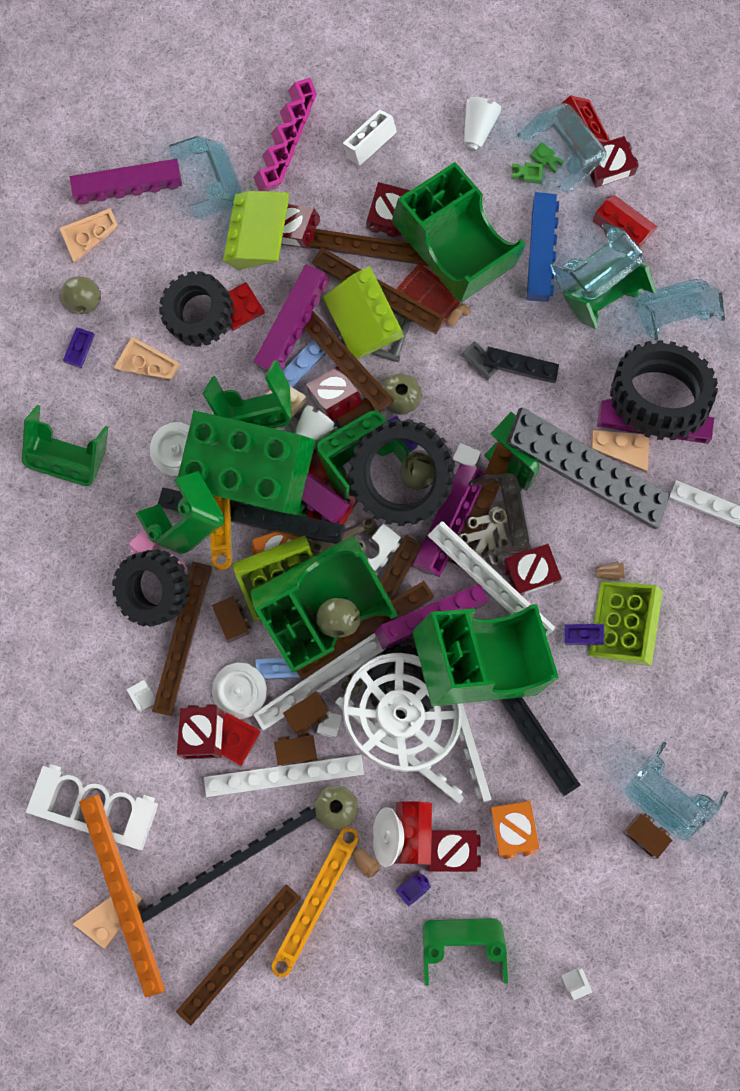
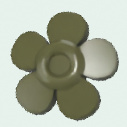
(356, 689)

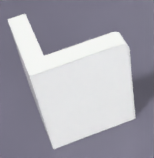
(466, 455)
(141, 695)
(330, 726)
(576, 983)

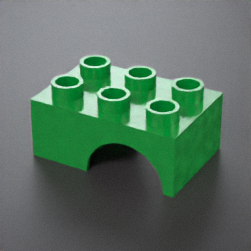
(452, 233)
(248, 461)
(293, 598)
(483, 658)

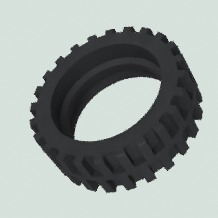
(672, 361)
(366, 491)

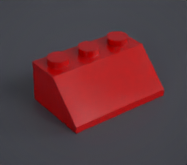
(589, 116)
(621, 215)
(417, 826)

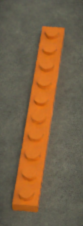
(122, 896)

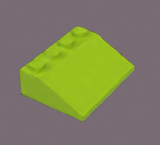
(256, 228)
(363, 314)
(269, 564)
(629, 621)

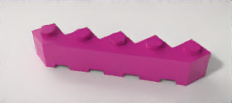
(286, 135)

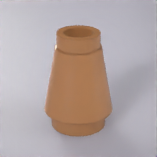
(611, 571)
(366, 863)

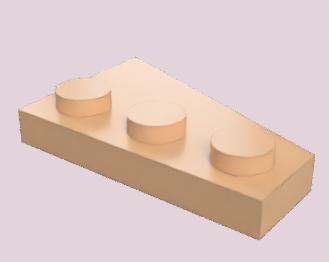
(88, 232)
(146, 361)
(625, 447)
(102, 922)

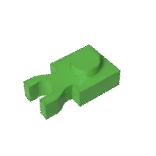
(544, 155)
(530, 172)

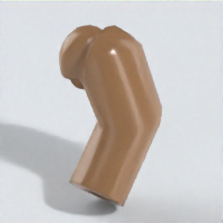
(456, 313)

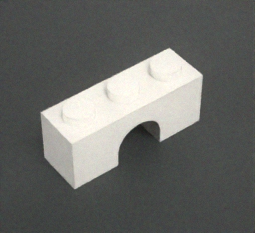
(384, 541)

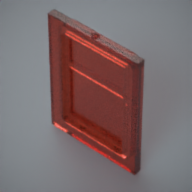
(429, 291)

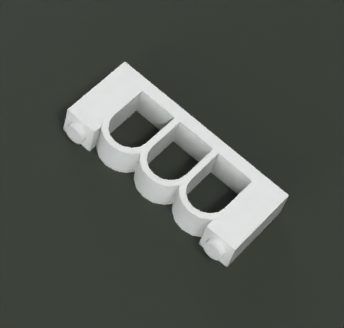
(47, 790)

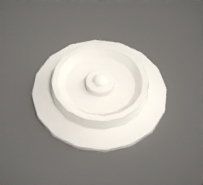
(168, 447)
(239, 690)
(388, 837)

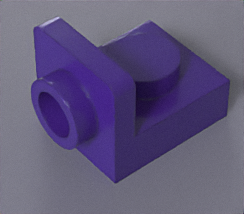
(414, 888)

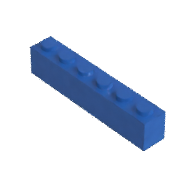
(541, 247)

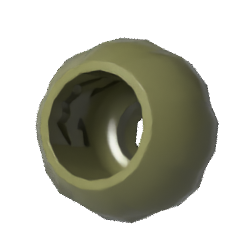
(80, 295)
(403, 403)
(419, 471)
(338, 618)
(342, 819)

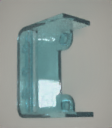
(586, 148)
(220, 193)
(601, 269)
(677, 303)
(667, 802)

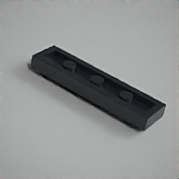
(521, 365)

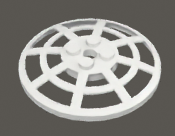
(390, 723)

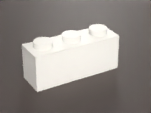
(369, 137)

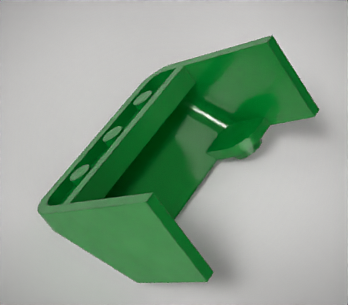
(630, 285)
(266, 410)
(339, 447)
(58, 457)
(520, 466)
(199, 515)
(463, 933)

